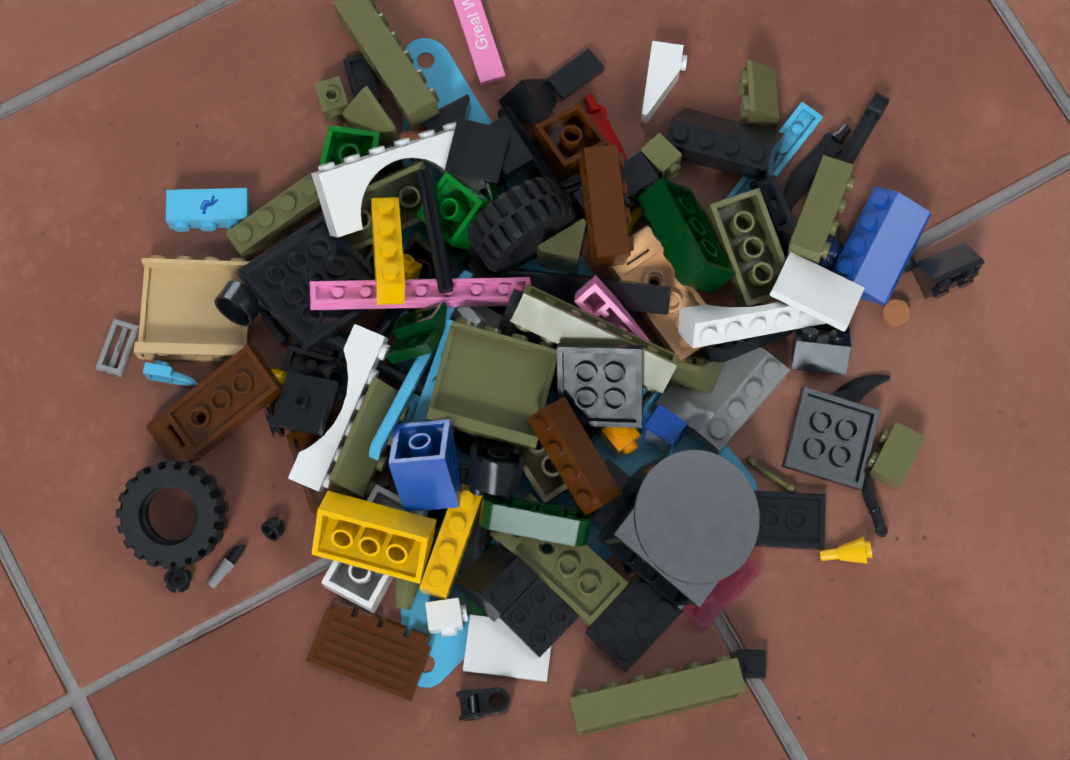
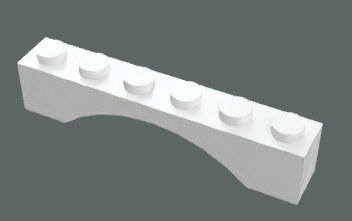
(715, 324)
(362, 354)

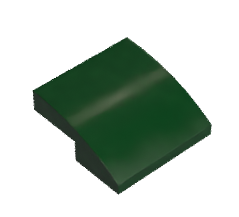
(418, 333)

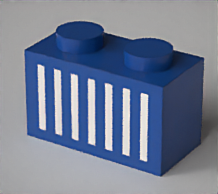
(663, 429)

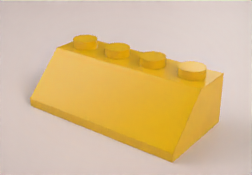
(373, 536)

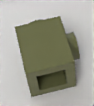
(331, 98)

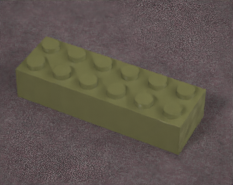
(657, 696)

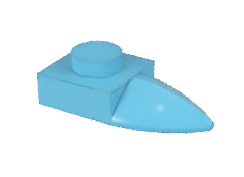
(162, 372)

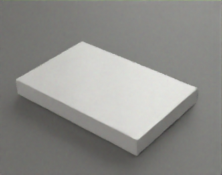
(817, 291)
(499, 652)

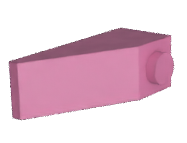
(601, 302)

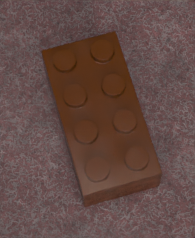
(605, 206)

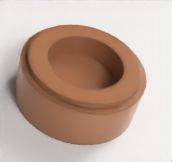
(895, 313)

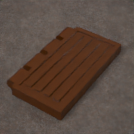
(370, 653)

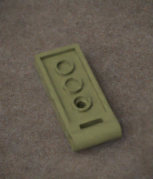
(570, 571)

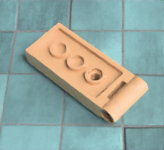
(649, 264)

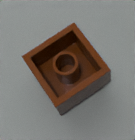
(564, 138)

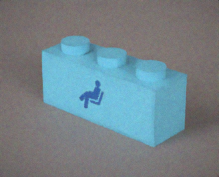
(206, 208)

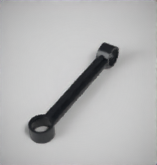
(864, 128)

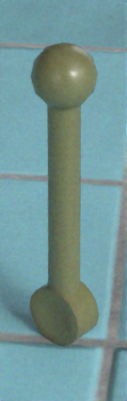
(789, 487)

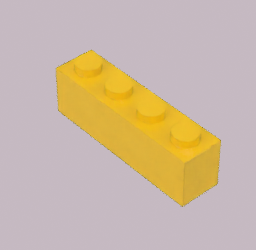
(387, 251)
(451, 546)

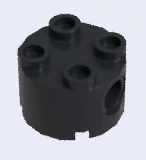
(495, 469)

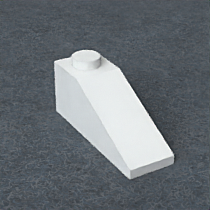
(663, 73)

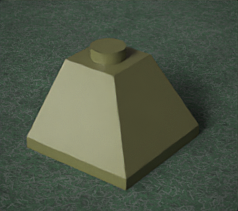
(367, 114)

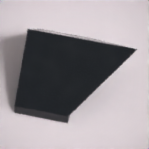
(530, 100)

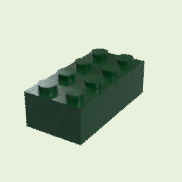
(686, 236)

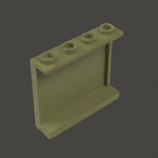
(492, 383)

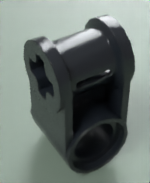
(480, 703)

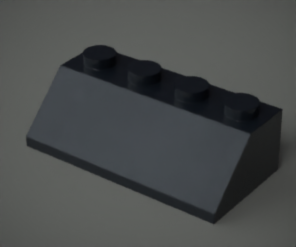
(725, 144)

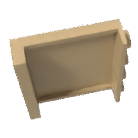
(180, 310)

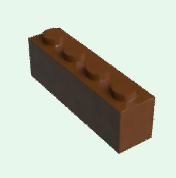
(574, 456)

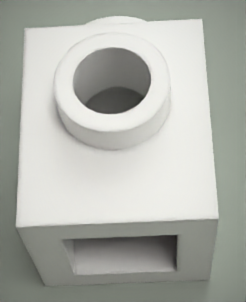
(446, 616)

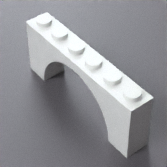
(343, 185)

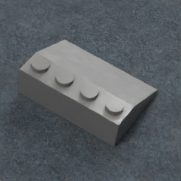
(737, 395)

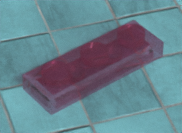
(722, 595)

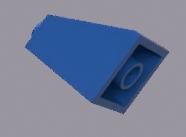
(425, 465)

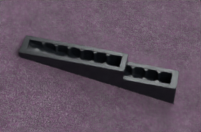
(632, 295)

